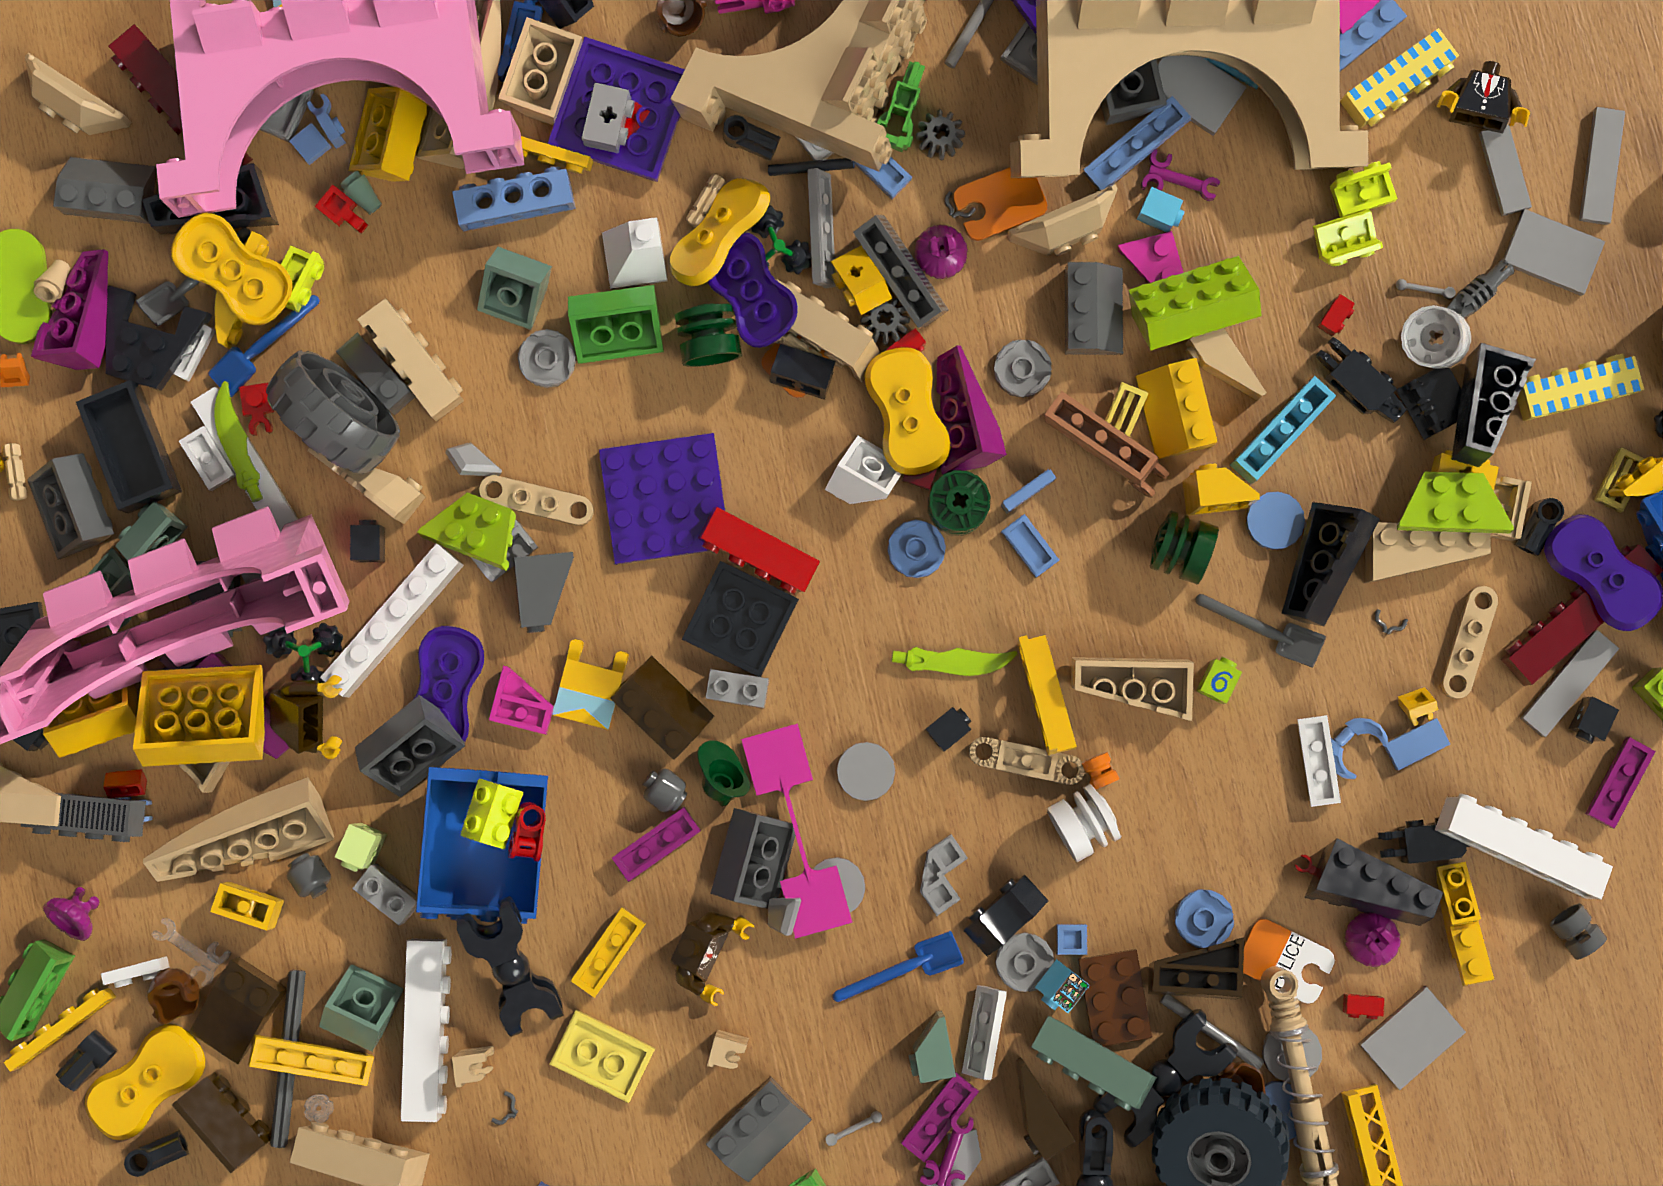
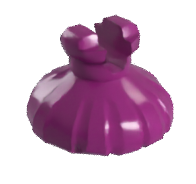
(940, 262)
(72, 915)
(1361, 939)

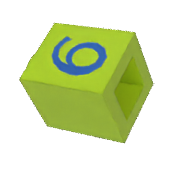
(1219, 680)

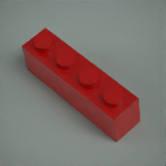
(759, 550)

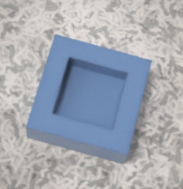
(310, 143)
(1071, 939)

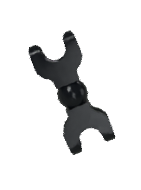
(509, 966)
(1182, 1063)
(1095, 1150)

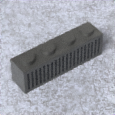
(900, 271)
(97, 818)

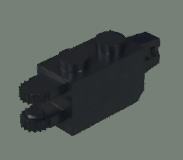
(1361, 382)
(1422, 843)

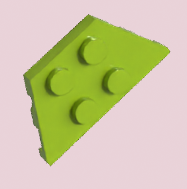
(1455, 505)
(474, 529)

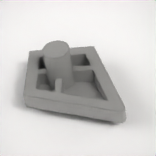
(471, 461)
(783, 914)

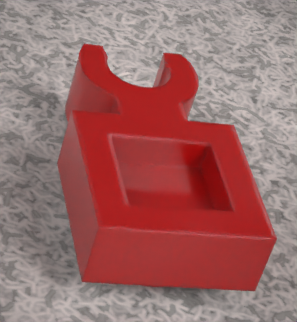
(255, 404)

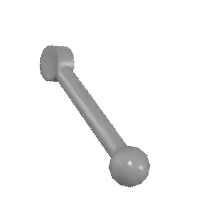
(1447, 293)
(831, 1138)

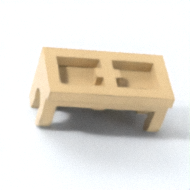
(1514, 499)
(724, 1049)
(468, 1065)

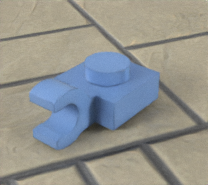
(331, 127)

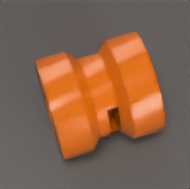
(1100, 770)

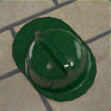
(722, 772)

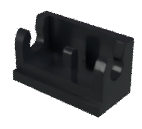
(802, 371)

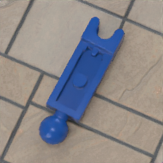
(518, 16)

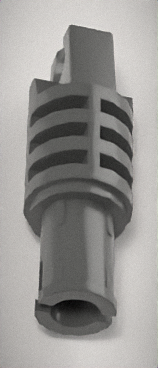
(1480, 290)

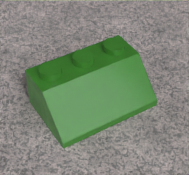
(615, 324)
(32, 988)

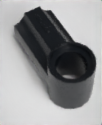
(752, 140)
(1538, 528)
(91, 1055)
(157, 1153)

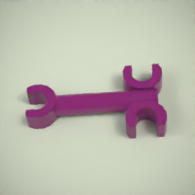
(1158, 173)
(943, 1176)

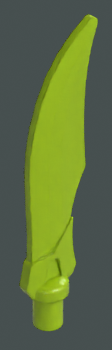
(235, 443)
(954, 661)

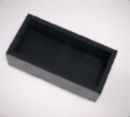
(128, 446)

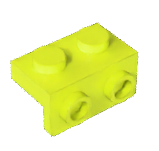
(1363, 189)
(1346, 238)
(303, 271)
(491, 813)

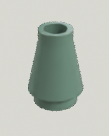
(361, 192)

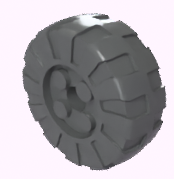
(332, 412)

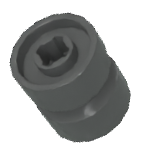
(1574, 921)

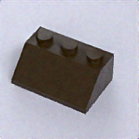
(662, 707)
(223, 1121)

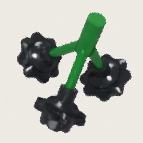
(796, 256)
(326, 641)

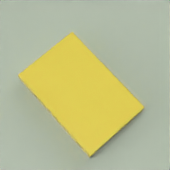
(602, 1056)

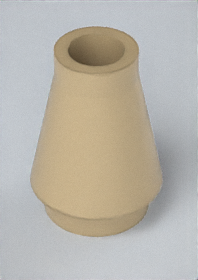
(52, 282)

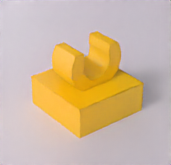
(1418, 704)

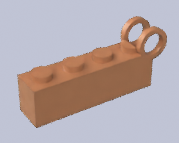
(1105, 442)

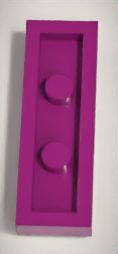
(1620, 782)
(656, 844)
(936, 1119)

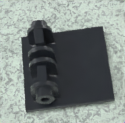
(1432, 401)

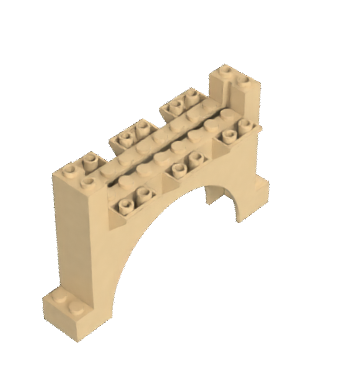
(1278, 44)
(816, 88)

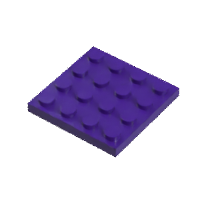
(649, 84)
(660, 496)

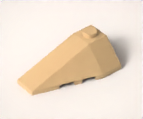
(386, 490)
(26, 801)

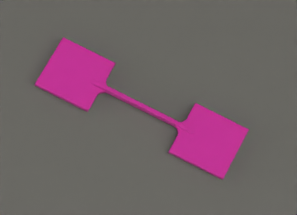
(777, 764)

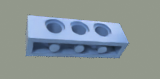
(528, 206)

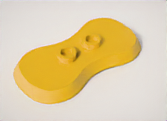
(705, 248)
(249, 283)
(913, 433)
(127, 1097)

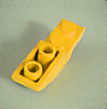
(226, 323)
(1643, 481)
(1462, 924)

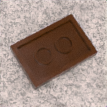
(1115, 998)

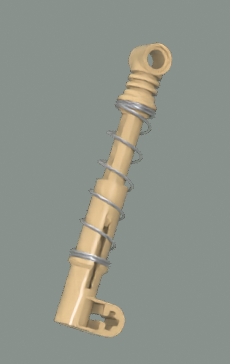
(1288, 1026)

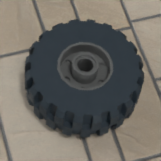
(1220, 1137)

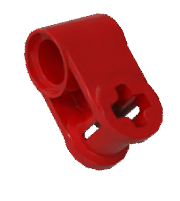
(527, 835)

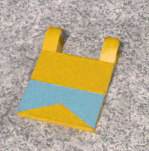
(588, 688)

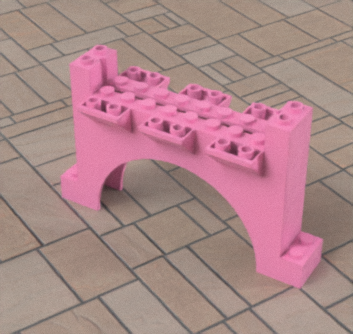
(249, 63)
(294, 592)

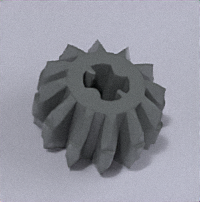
(934, 126)
(882, 329)

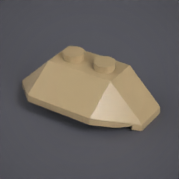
(70, 101)
(1066, 225)

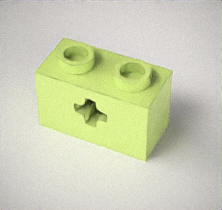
(360, 846)

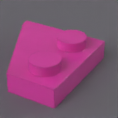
(1153, 256)
(520, 704)

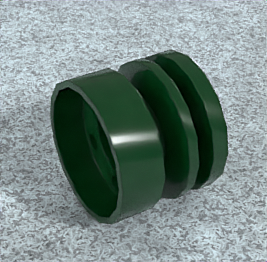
(707, 329)
(953, 519)
(1185, 547)

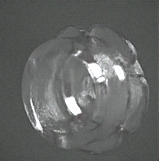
(315, 1101)

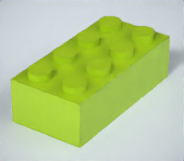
(1195, 302)

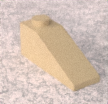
(1222, 359)

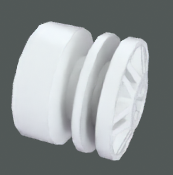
(1419, 336)
(1084, 822)

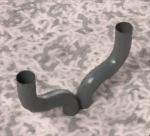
(959, 213)
(1391, 628)
(510, 1115)

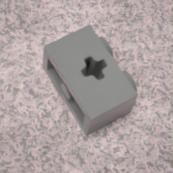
(607, 101)
(737, 688)
(387, 893)

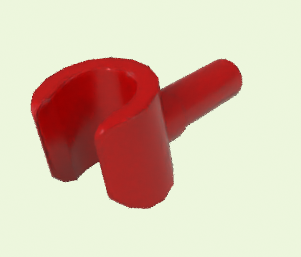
(1310, 869)

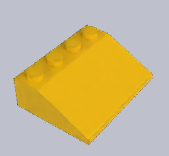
(200, 716)

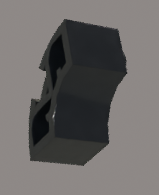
(1005, 915)

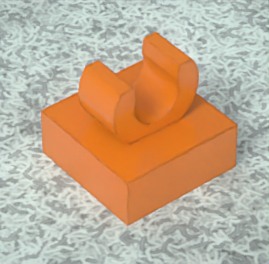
(13, 371)

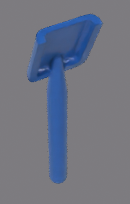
(236, 366)
(933, 954)

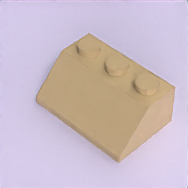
(540, 70)

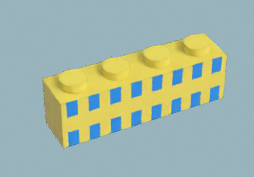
(1400, 78)
(1580, 387)

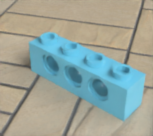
(1283, 430)

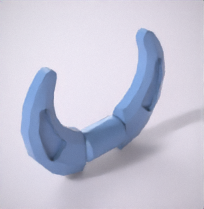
(1354, 726)

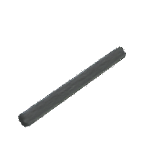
(285, 1081)

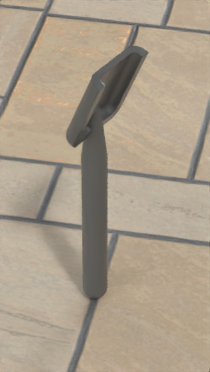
(168, 300)
(1294, 643)

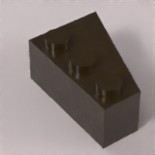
(1201, 973)

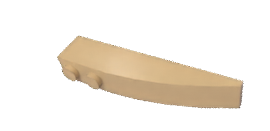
(436, 139)
(256, 829)

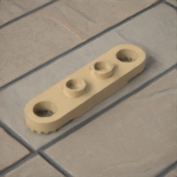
(537, 500)
(1469, 642)
(1026, 760)

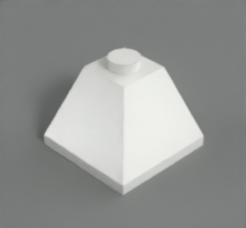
(634, 254)
(862, 474)

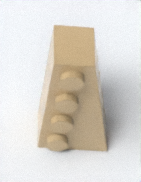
(832, 333)
(412, 359)
(1402, 551)
(1144, 683)
(357, 1158)

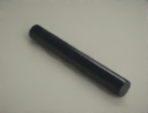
(802, 167)

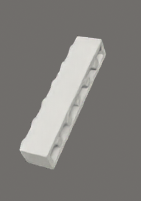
(393, 619)
(1523, 847)
(424, 1030)

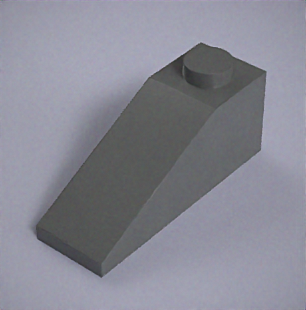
(375, 374)

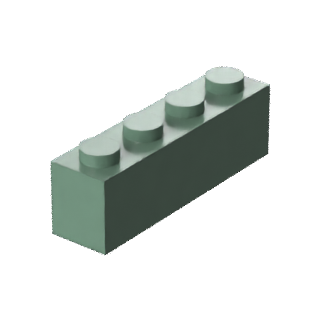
(1094, 1063)

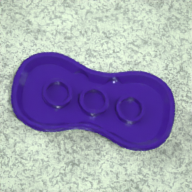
(760, 303)
(1620, 590)
(448, 668)

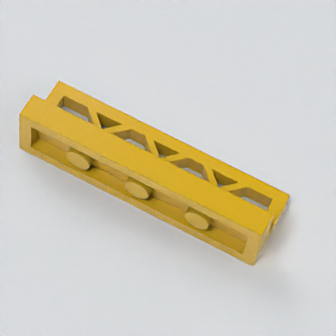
(1046, 694)
(1362, 1139)

